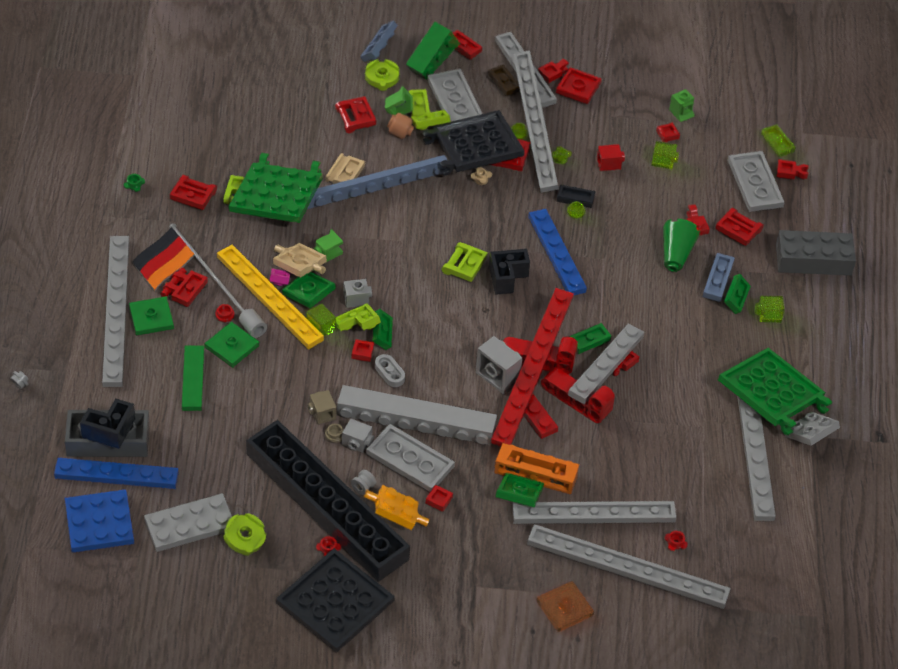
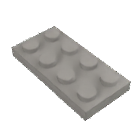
(454, 94)
(755, 181)
(410, 458)
(188, 522)

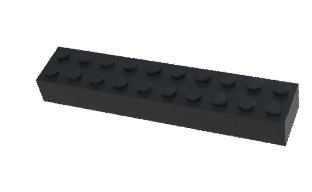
(328, 500)

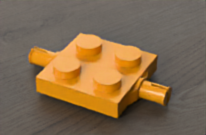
(396, 507)

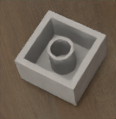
(498, 364)

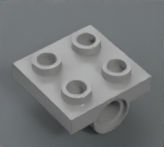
(813, 428)

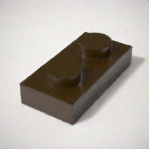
(504, 80)

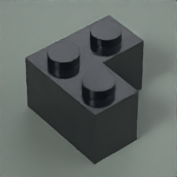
(507, 266)
(108, 427)

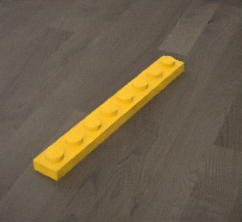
(271, 297)

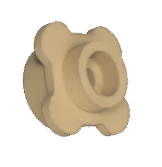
(481, 176)

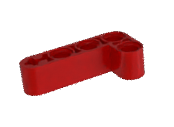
(559, 357)
(595, 409)

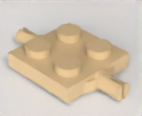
(299, 259)

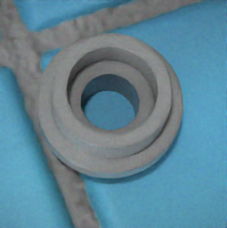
(19, 379)

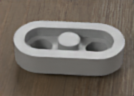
(392, 373)

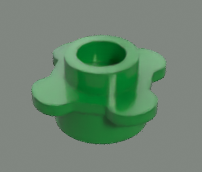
(134, 182)

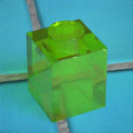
(665, 155)
(770, 309)
(322, 319)

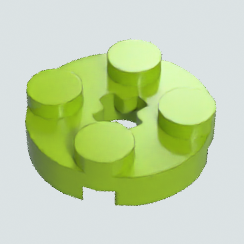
(380, 81)
(242, 544)

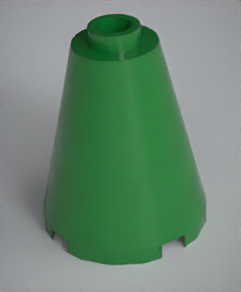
(678, 242)

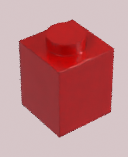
(610, 157)

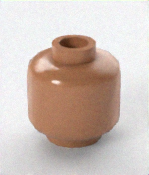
(400, 125)

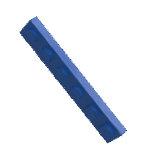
(557, 252)
(116, 473)

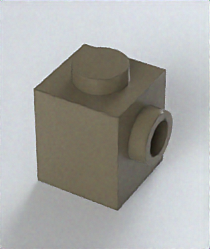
(322, 407)

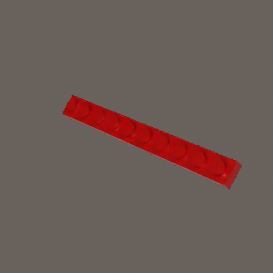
(532, 368)

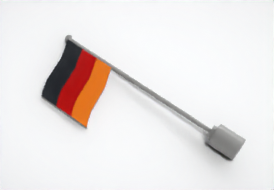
(174, 252)

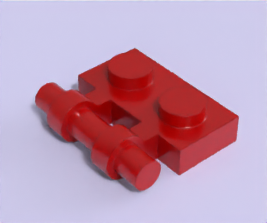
(188, 289)

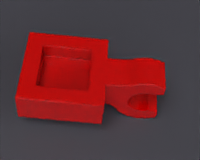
(553, 71)
(700, 221)

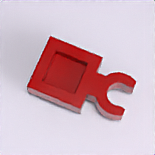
(789, 170)
(631, 359)

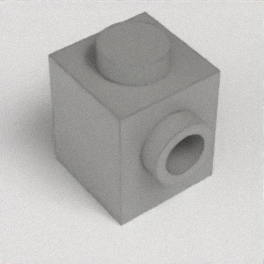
(356, 293)
(357, 436)

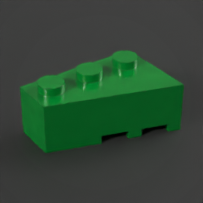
(432, 50)

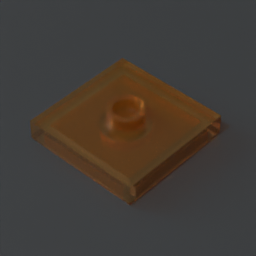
(565, 606)

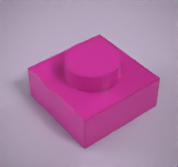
(279, 277)

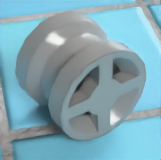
(363, 482)

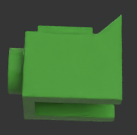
(399, 102)
(682, 105)
(329, 245)

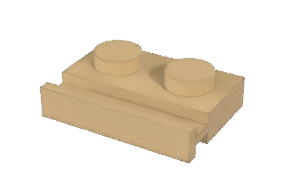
(345, 169)

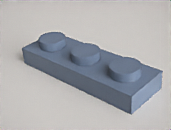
(379, 41)
(718, 277)

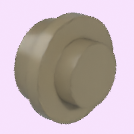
(334, 433)

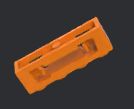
(537, 467)

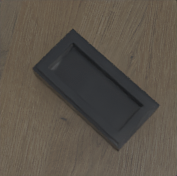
(572, 194)

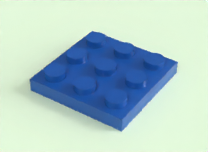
(99, 521)

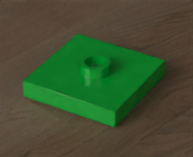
(308, 289)
(151, 315)
(232, 344)
(520, 490)

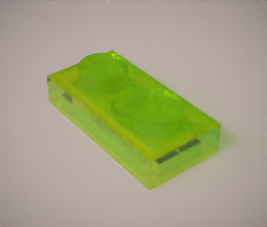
(778, 140)

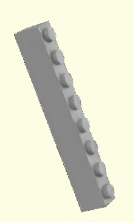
(416, 415)

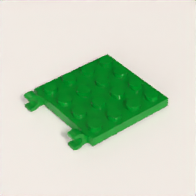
(276, 191)
(774, 388)

